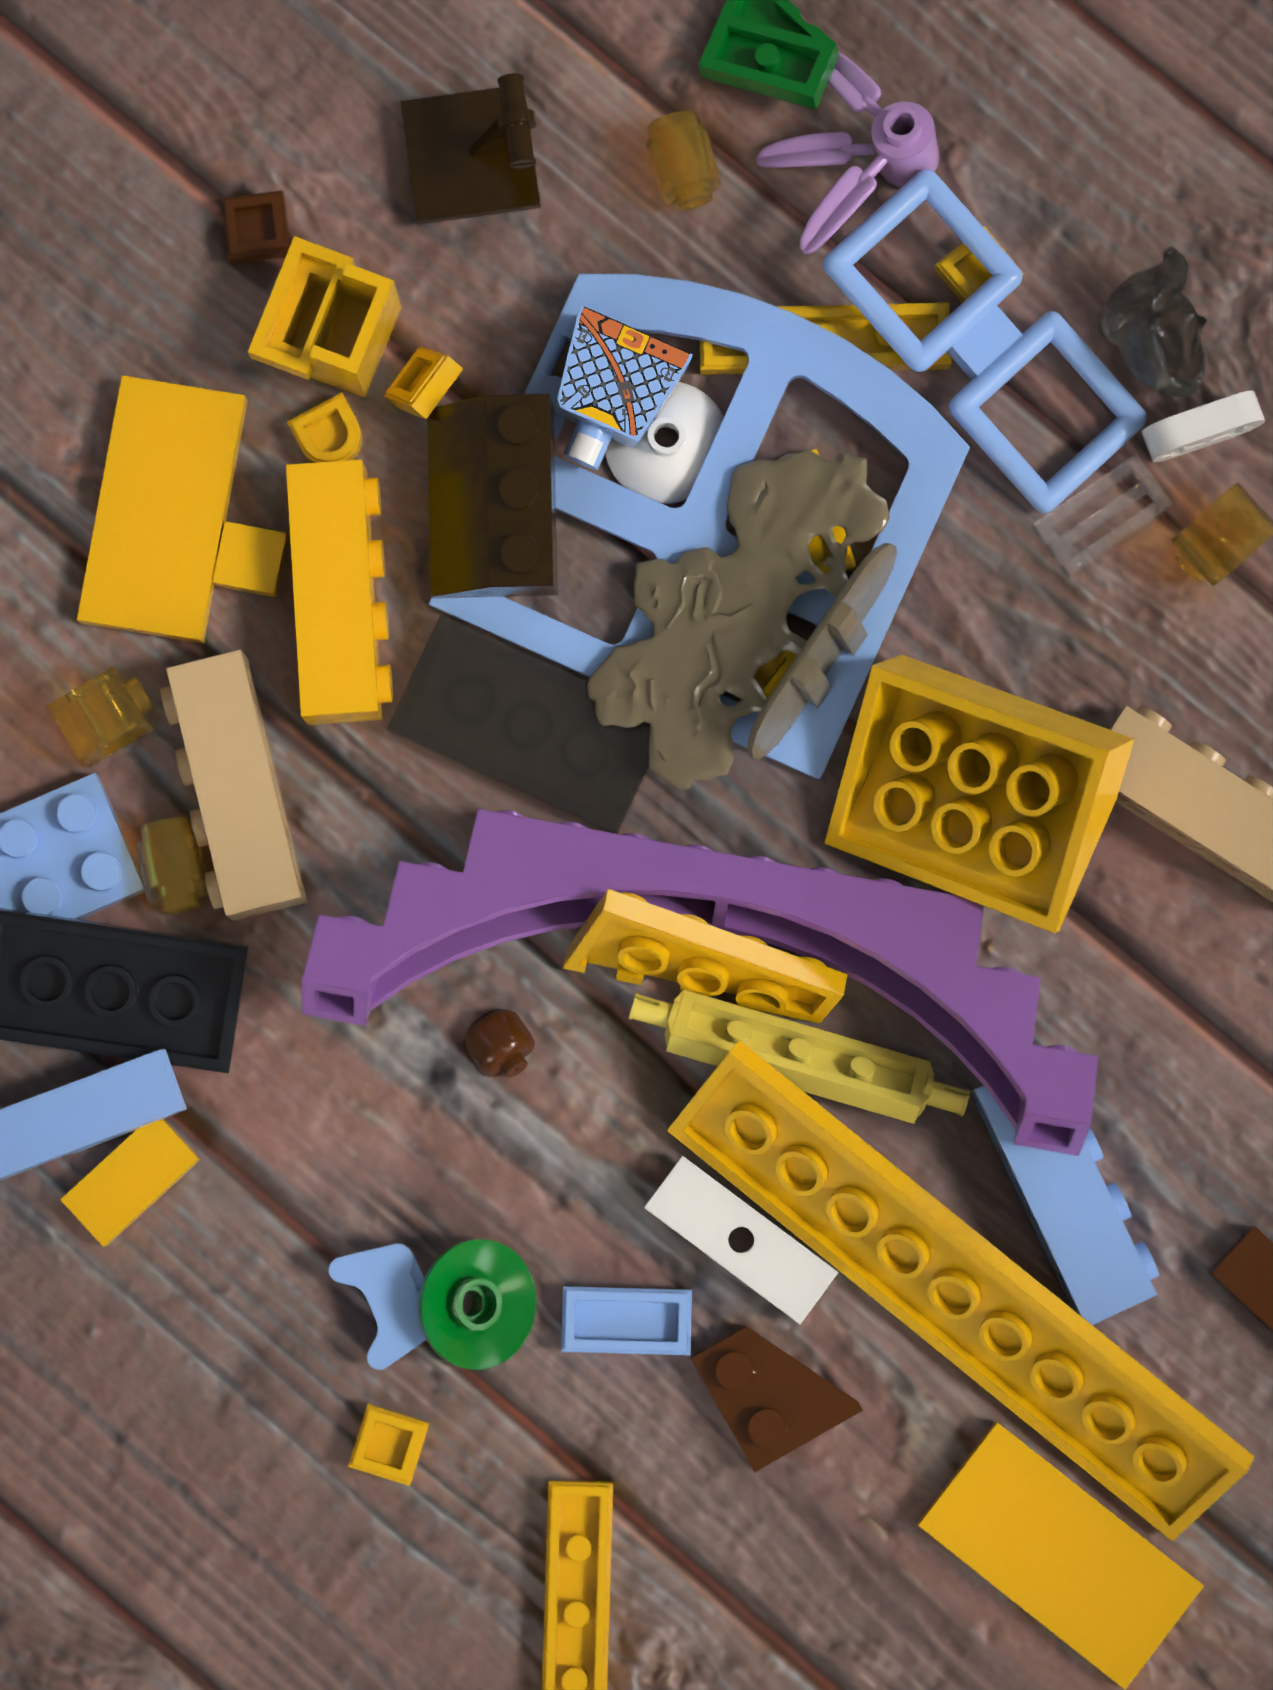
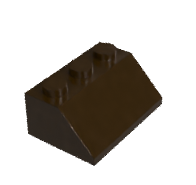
(493, 497)

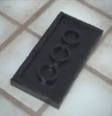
(119, 989)

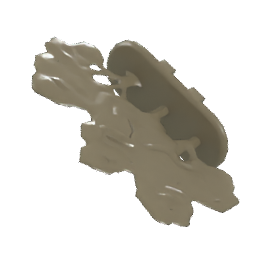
(729, 614)

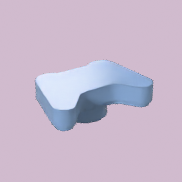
(392, 1287)

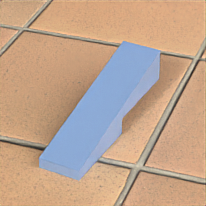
(88, 1112)

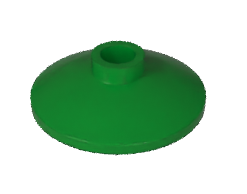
(500, 1309)

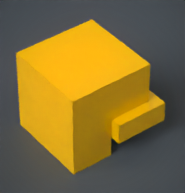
(326, 319)

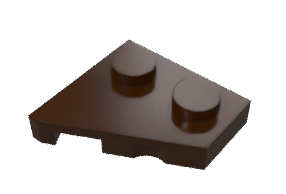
(769, 1396)

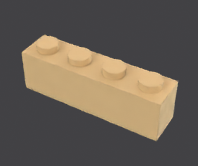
(234, 785)
(1197, 799)

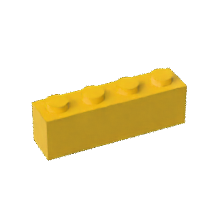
(336, 592)

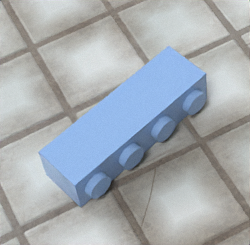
(1074, 1219)

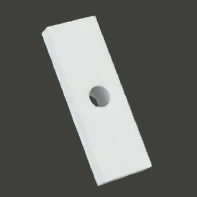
(772, 1266)

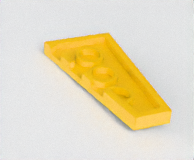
(703, 959)

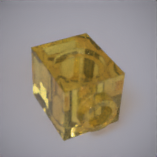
(103, 716)

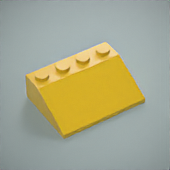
(976, 790)

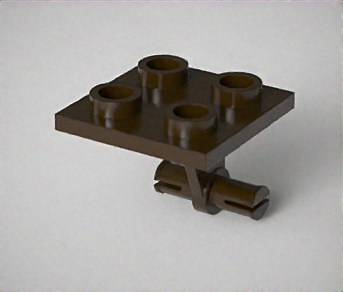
(471, 152)

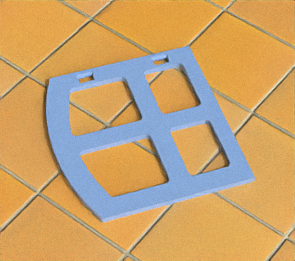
(778, 350)

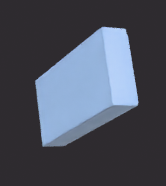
(626, 1320)

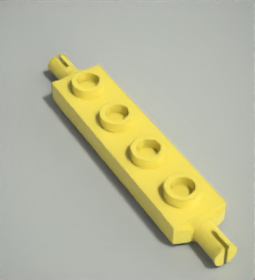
(805, 1055)

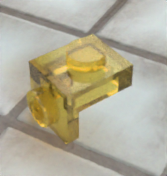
(1223, 536)

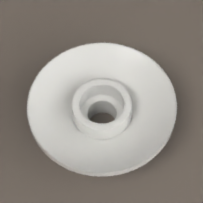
(669, 472)

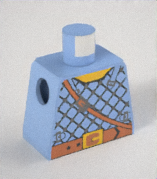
(614, 385)

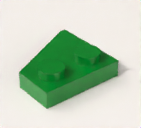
(769, 52)

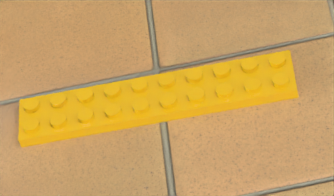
(960, 1293)

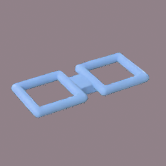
(984, 341)

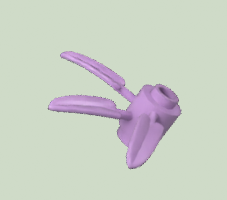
(901, 142)

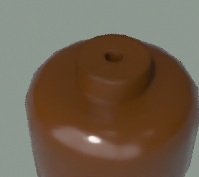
(499, 1043)

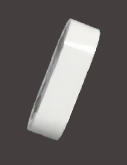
(1203, 426)

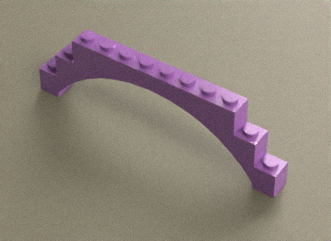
(892, 937)

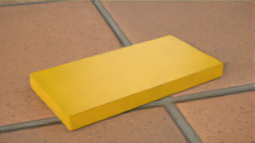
(162, 509)
(1060, 1555)

